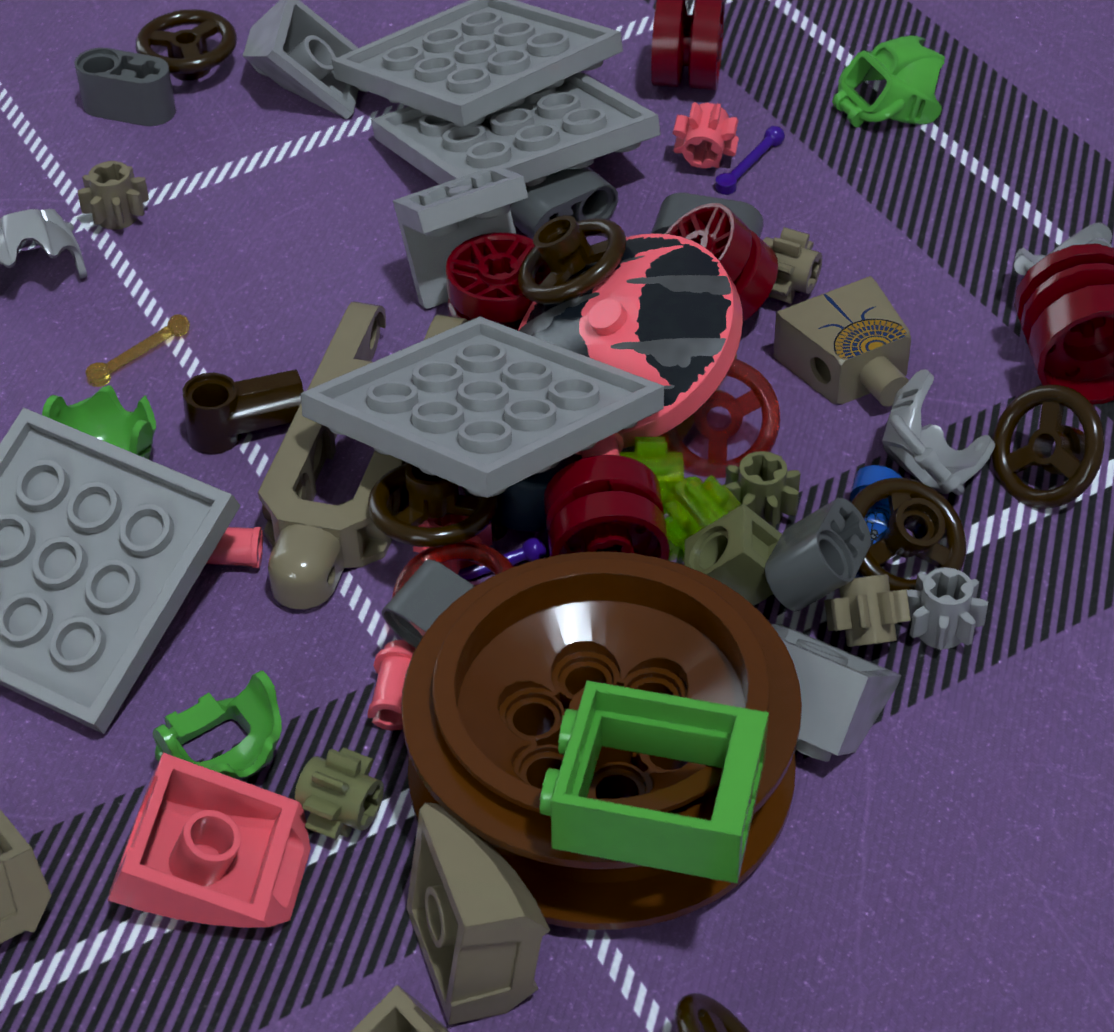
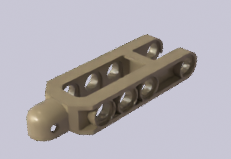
(315, 538)

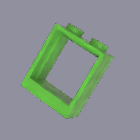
(668, 729)

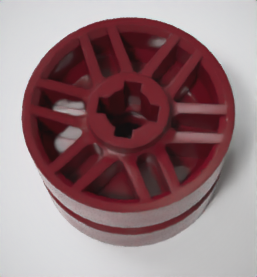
(687, 41)
(740, 251)
(485, 278)
(606, 507)

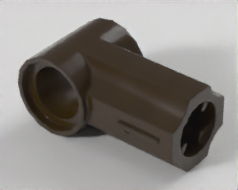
(224, 409)

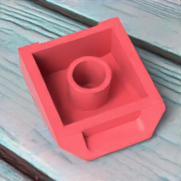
(213, 850)

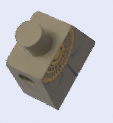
(845, 343)

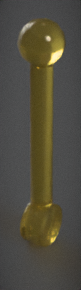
(99, 373)

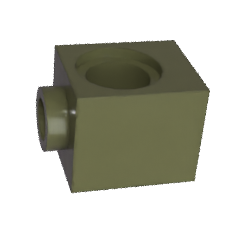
(735, 552)

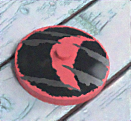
(657, 315)

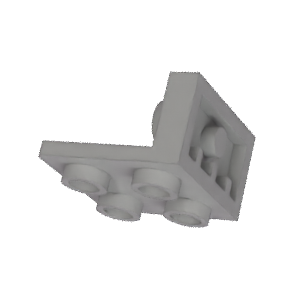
(448, 215)

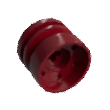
(1069, 319)

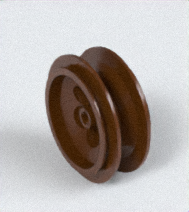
(517, 653)

